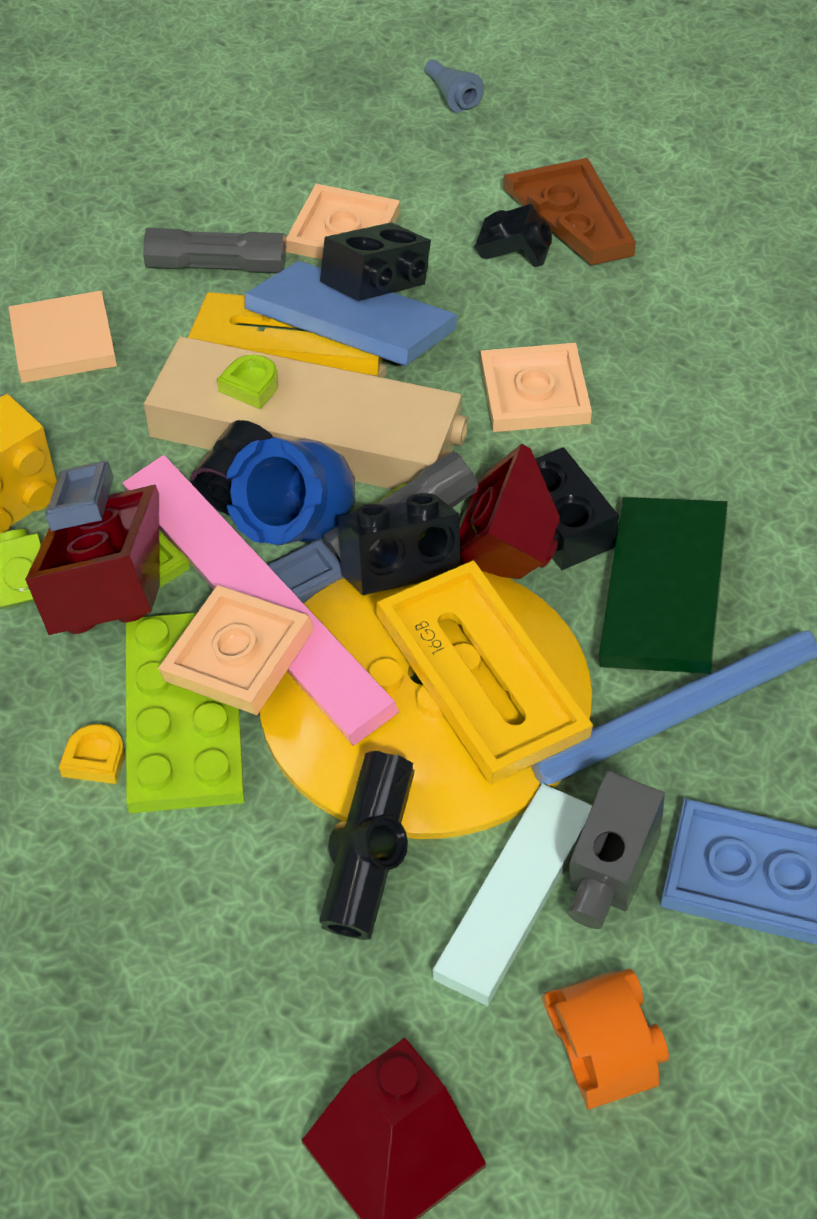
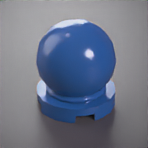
(289, 490)

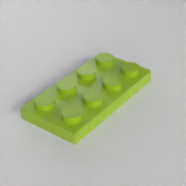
(178, 742)

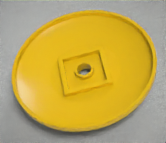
(448, 787)

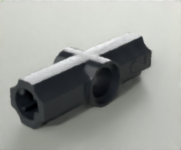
(367, 845)

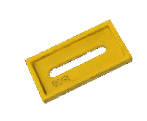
(222, 311)
(549, 710)

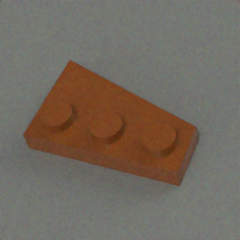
(575, 208)

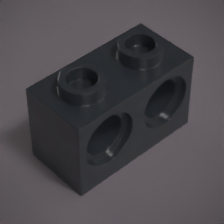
(375, 261)
(586, 518)
(400, 555)

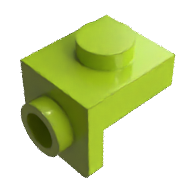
(16, 559)

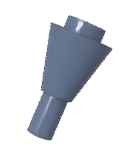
(460, 88)

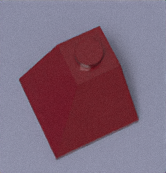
(511, 518)
(394, 1139)

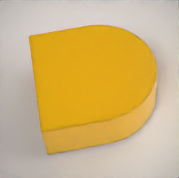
(93, 754)

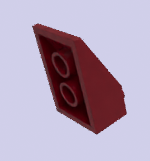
(100, 567)

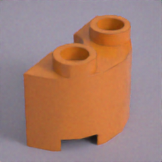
(607, 1036)

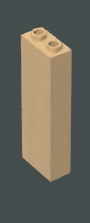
(376, 423)

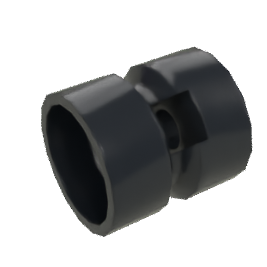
(211, 472)

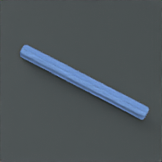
(679, 706)

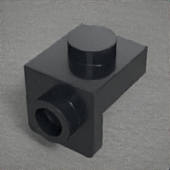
(513, 231)

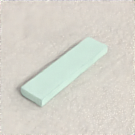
(512, 895)

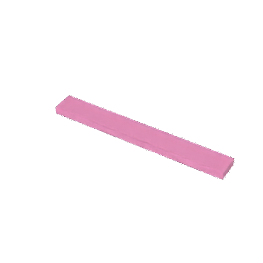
(223, 558)

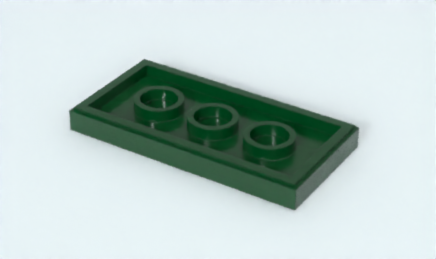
(664, 585)

